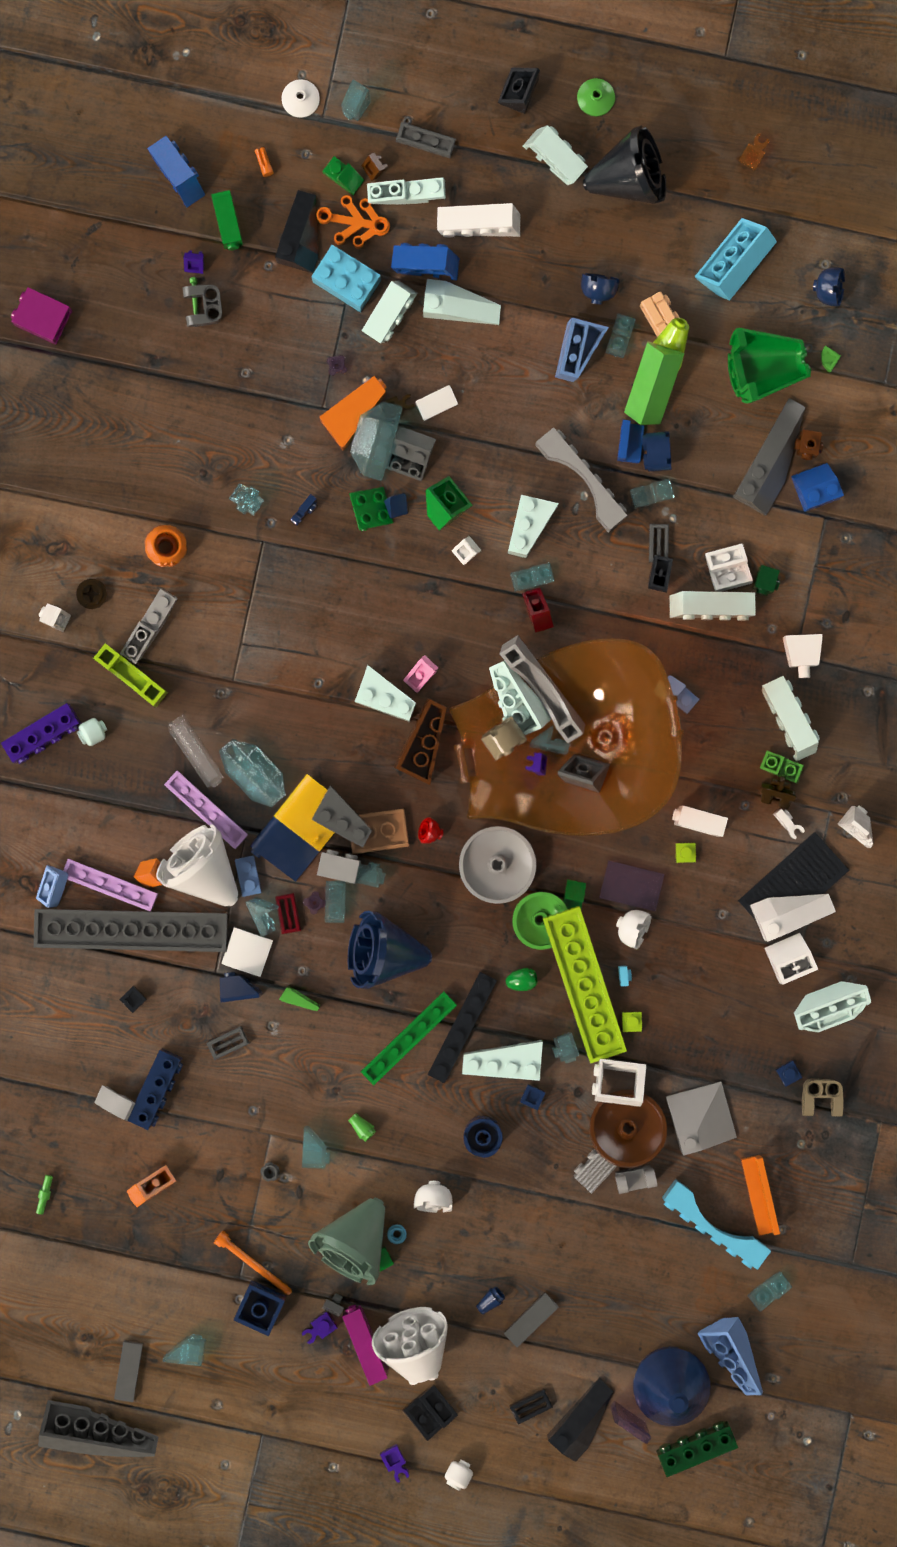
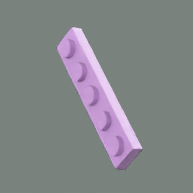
(205, 809)
(110, 885)

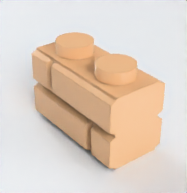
(658, 311)

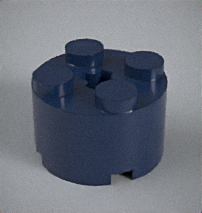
(658, 451)
(478, 1146)

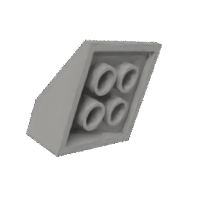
(701, 1118)

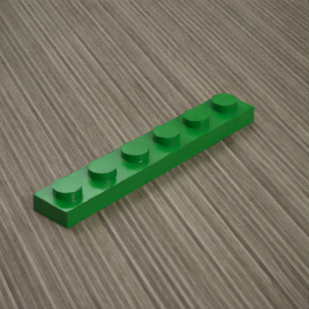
(408, 1038)

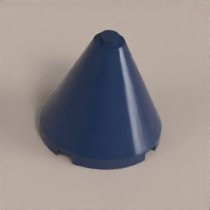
(383, 951)
(671, 1386)

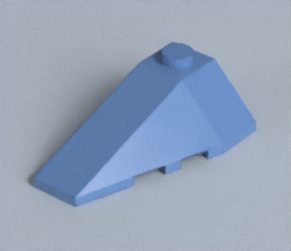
(732, 1347)

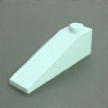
(518, 699)

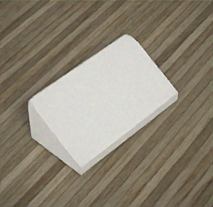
(436, 402)

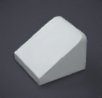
(466, 550)

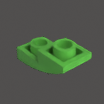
(780, 766)

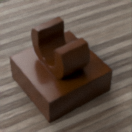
(373, 166)

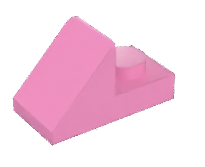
(420, 674)

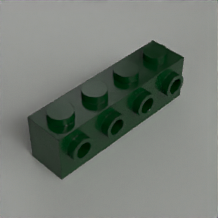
(697, 1448)

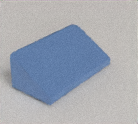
(52, 886)

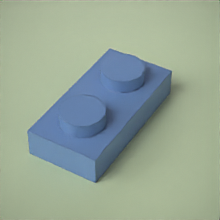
(248, 876)

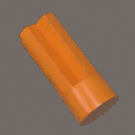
(264, 163)

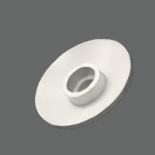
(300, 107)

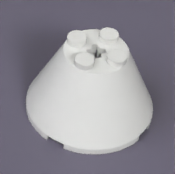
(413, 1343)

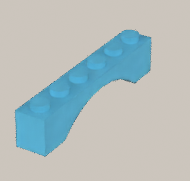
(747, 1247)

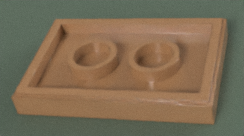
(388, 831)

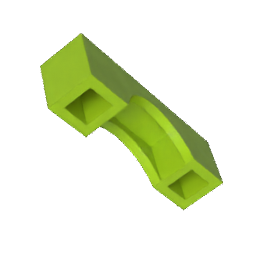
(130, 675)

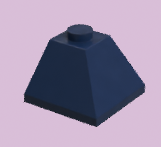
(237, 987)

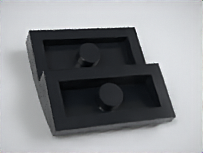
(430, 1412)

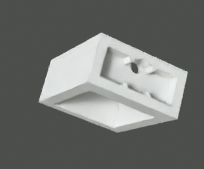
(700, 821)
(639, 1069)

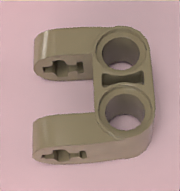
(822, 1092)

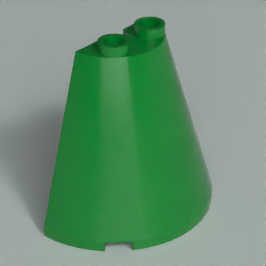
(764, 363)

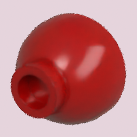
(429, 831)

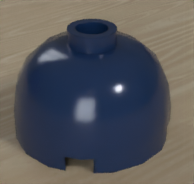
(829, 286)
(599, 287)

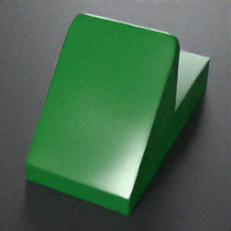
(343, 175)
(574, 894)

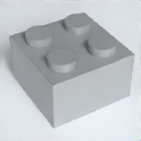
(339, 867)

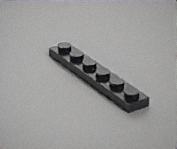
(462, 1027)

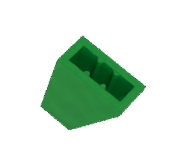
(227, 220)

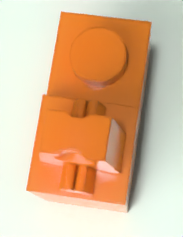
(151, 1186)

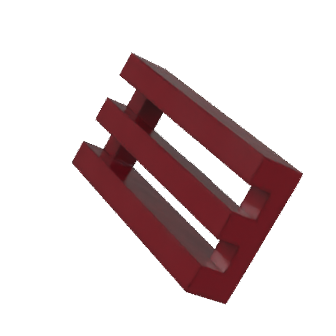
(296, 917)

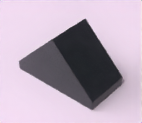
(660, 573)

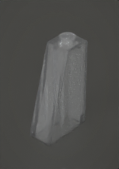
(195, 751)

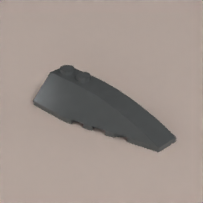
(772, 461)
(86, 1432)

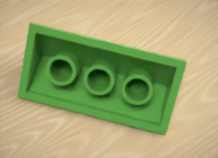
(653, 384)

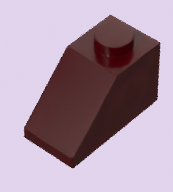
(537, 610)

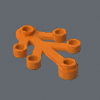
(355, 221)

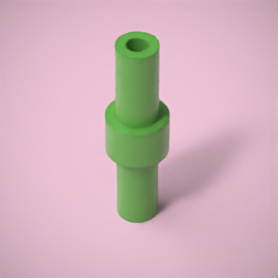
(44, 1194)

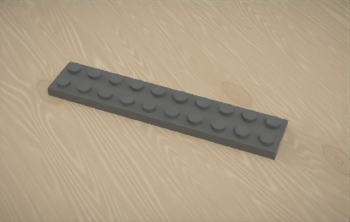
(130, 930)

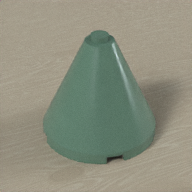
(353, 1242)

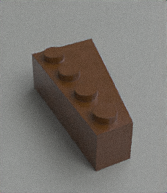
(422, 744)

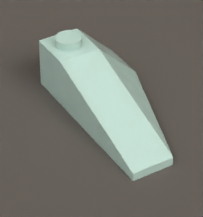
(454, 303)

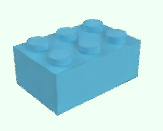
(346, 278)

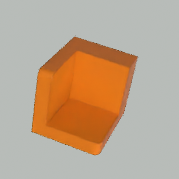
(147, 872)

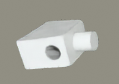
(803, 652)

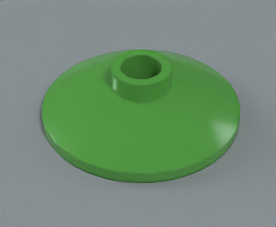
(596, 106)

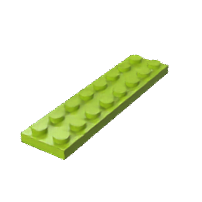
(584, 984)

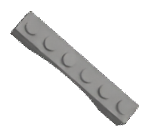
(556, 449)
(525, 664)

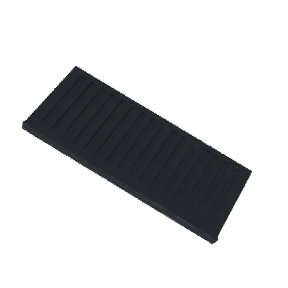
(805, 871)

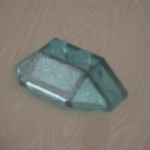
(375, 439)
(253, 772)

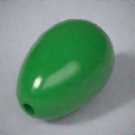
(522, 979)

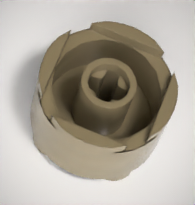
(503, 738)

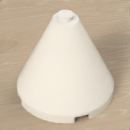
(200, 867)

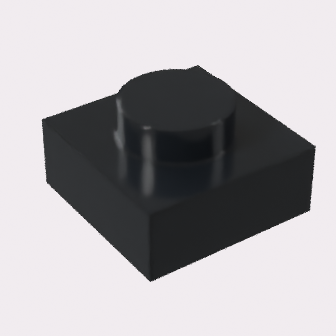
(133, 999)

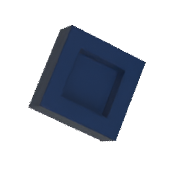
(788, 1073)
(532, 1097)

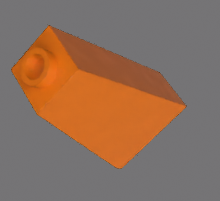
(344, 416)

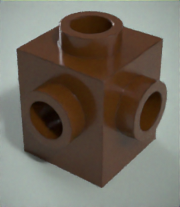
(812, 439)

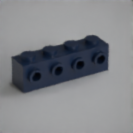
(155, 1088)

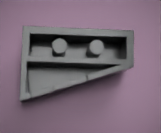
(341, 818)

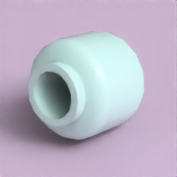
(92, 731)

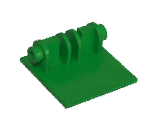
(370, 508)

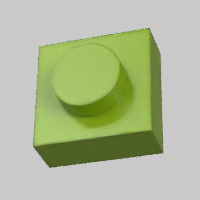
(685, 852)
(631, 1021)

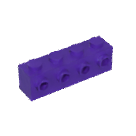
(40, 733)

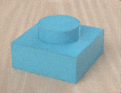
(624, 975)

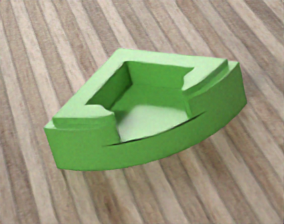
(829, 358)

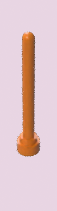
(224, 1241)

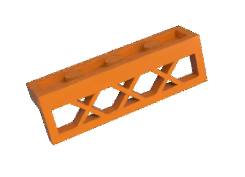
(760, 1195)

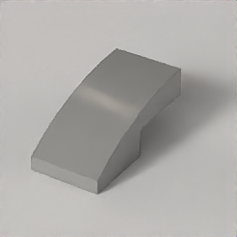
(114, 1102)

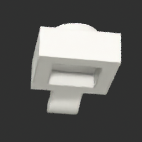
(785, 818)

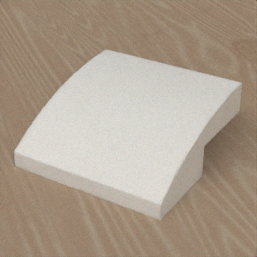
(729, 568)
(247, 952)

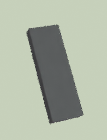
(425, 140)
(531, 1319)
(128, 1371)

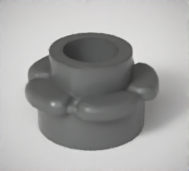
(270, 1177)

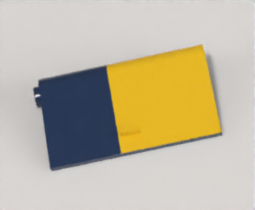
(291, 835)

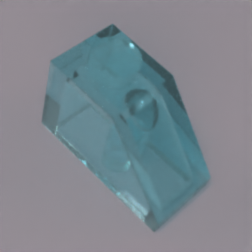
(355, 101)
(314, 1150)
(188, 1351)

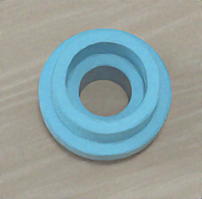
(396, 1240)

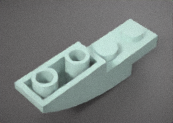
(406, 191)

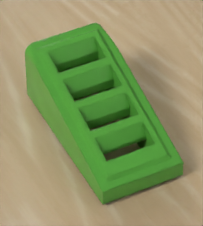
(296, 998)

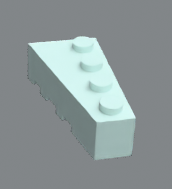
(712, 605)
(791, 718)
(510, 1061)

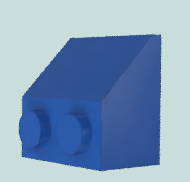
(817, 487)

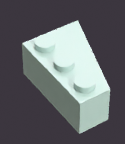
(556, 154)
(389, 311)
(529, 523)
(383, 696)

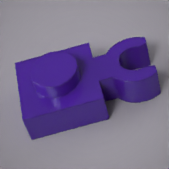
(322, 1326)
(394, 1460)

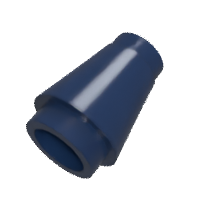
(491, 1300)

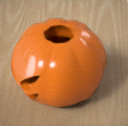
(170, 534)

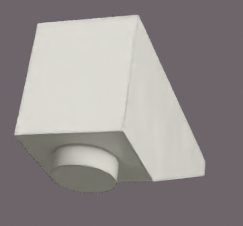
(54, 617)

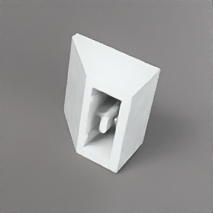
(791, 958)

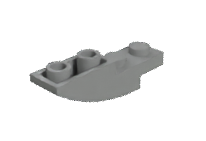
(149, 626)

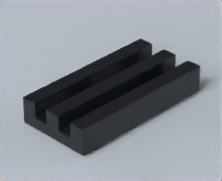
(534, 1413)

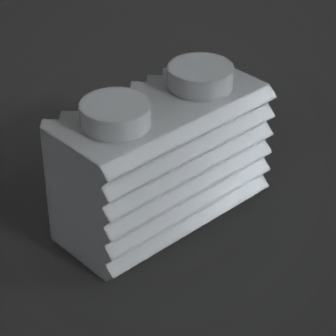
(593, 1171)

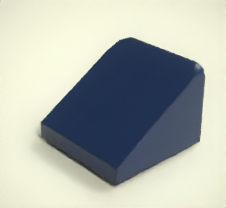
(396, 505)

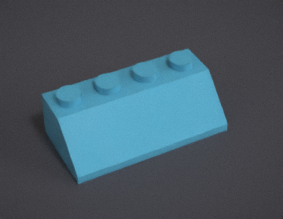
(736, 258)

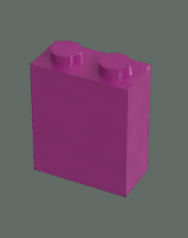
(41, 315)

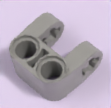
(635, 1179)

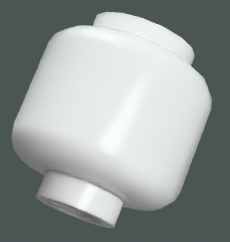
(458, 1475)

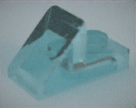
(544, 742)
(259, 911)

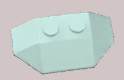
(831, 1006)

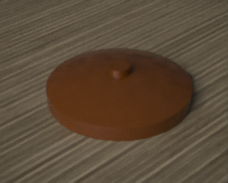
(628, 1133)

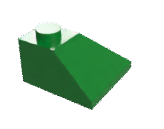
(445, 503)

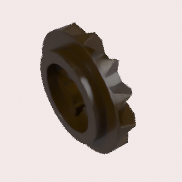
(85, 587)

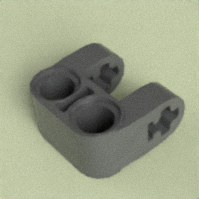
(214, 304)

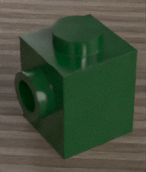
(766, 580)

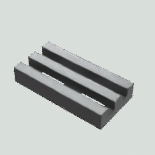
(651, 539)
(242, 1036)

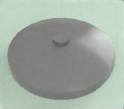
(497, 864)

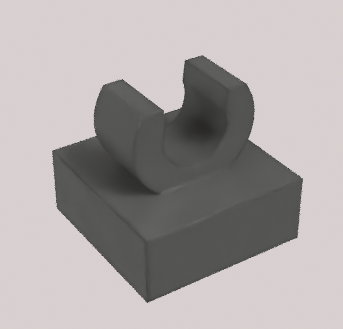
(333, 1306)

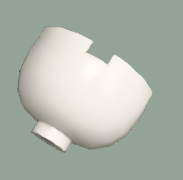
(633, 927)
(433, 1198)

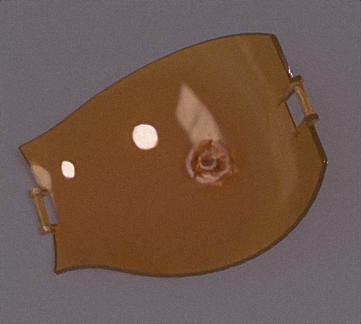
(618, 695)

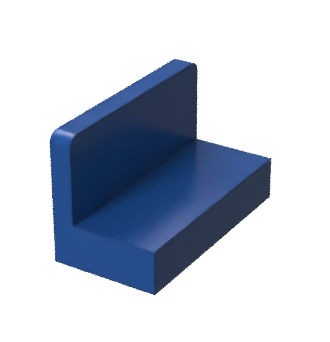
(630, 442)

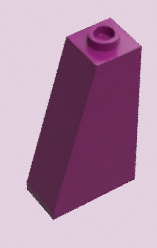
(361, 1337)

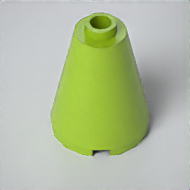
(674, 335)

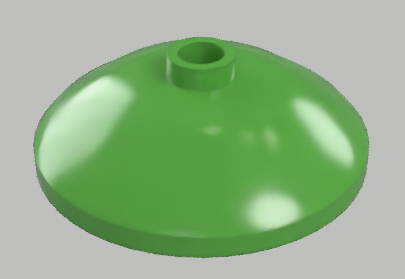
(524, 918)

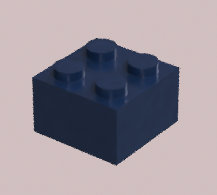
(260, 1308)

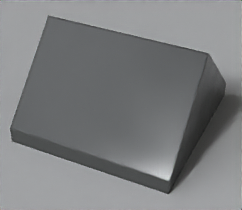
(584, 772)

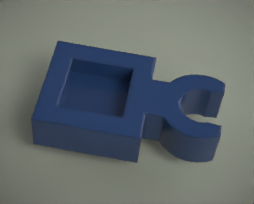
(308, 506)

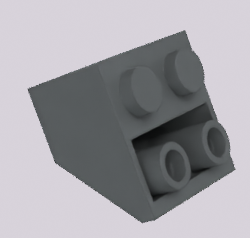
(410, 453)

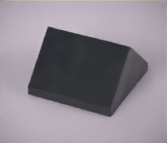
(519, 88)

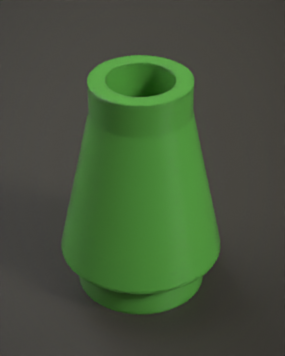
(362, 1127)

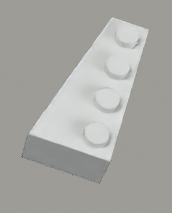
(479, 220)

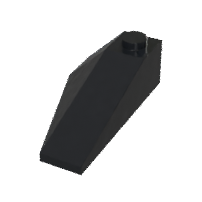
(300, 236)
(578, 1426)

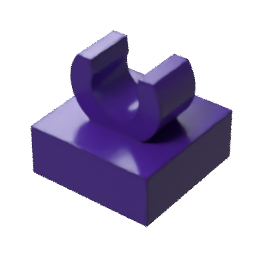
(194, 262)
(539, 763)

